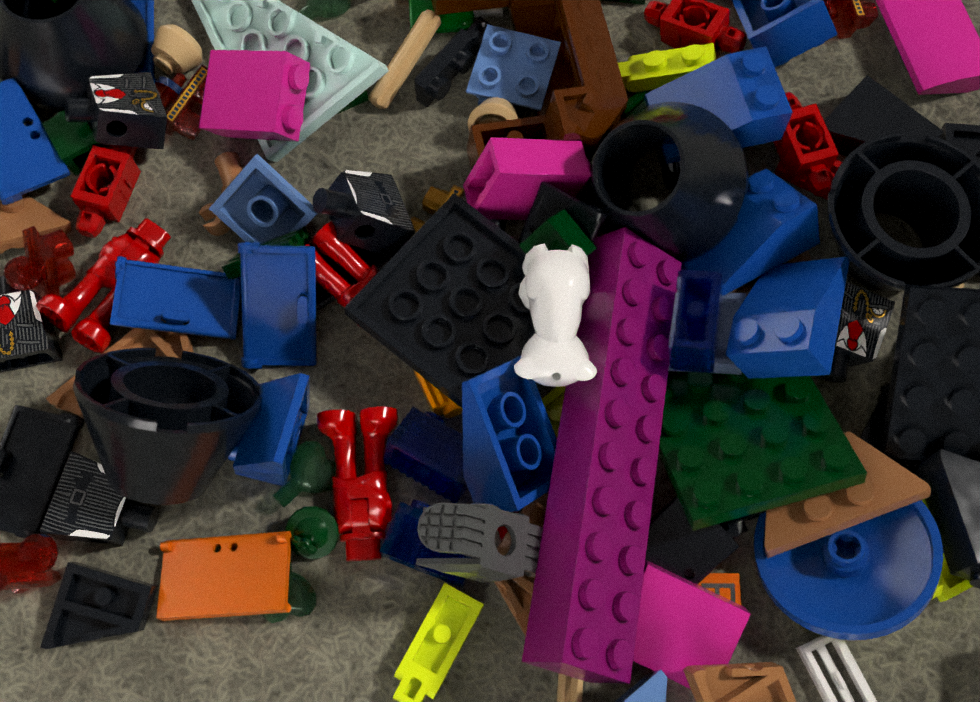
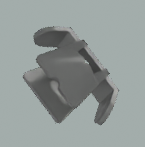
(471, 532)

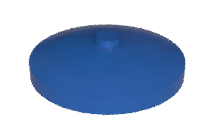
(859, 578)

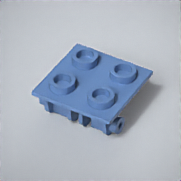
(513, 67)

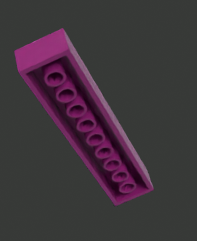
(605, 469)

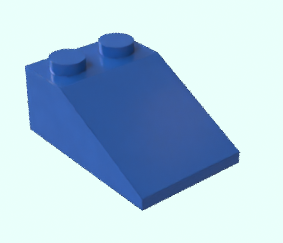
(785, 26)
(738, 90)
(769, 231)
(790, 320)
(274, 433)
(506, 439)

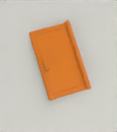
(239, 580)

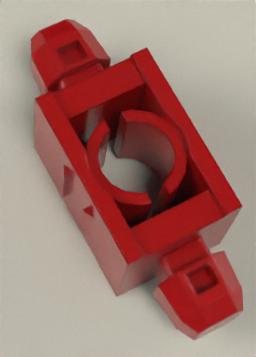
(695, 22)
(796, 157)
(113, 198)

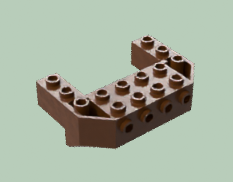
(586, 82)

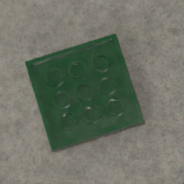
(750, 445)

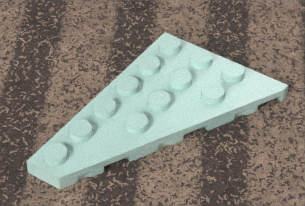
(336, 70)

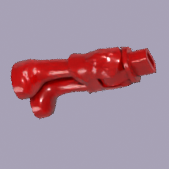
(136, 244)
(329, 245)
(362, 502)

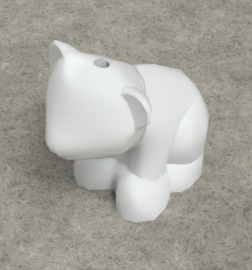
(554, 293)

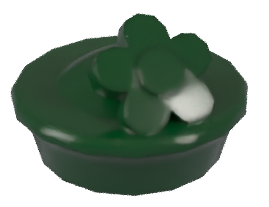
(313, 532)

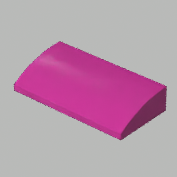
(935, 44)

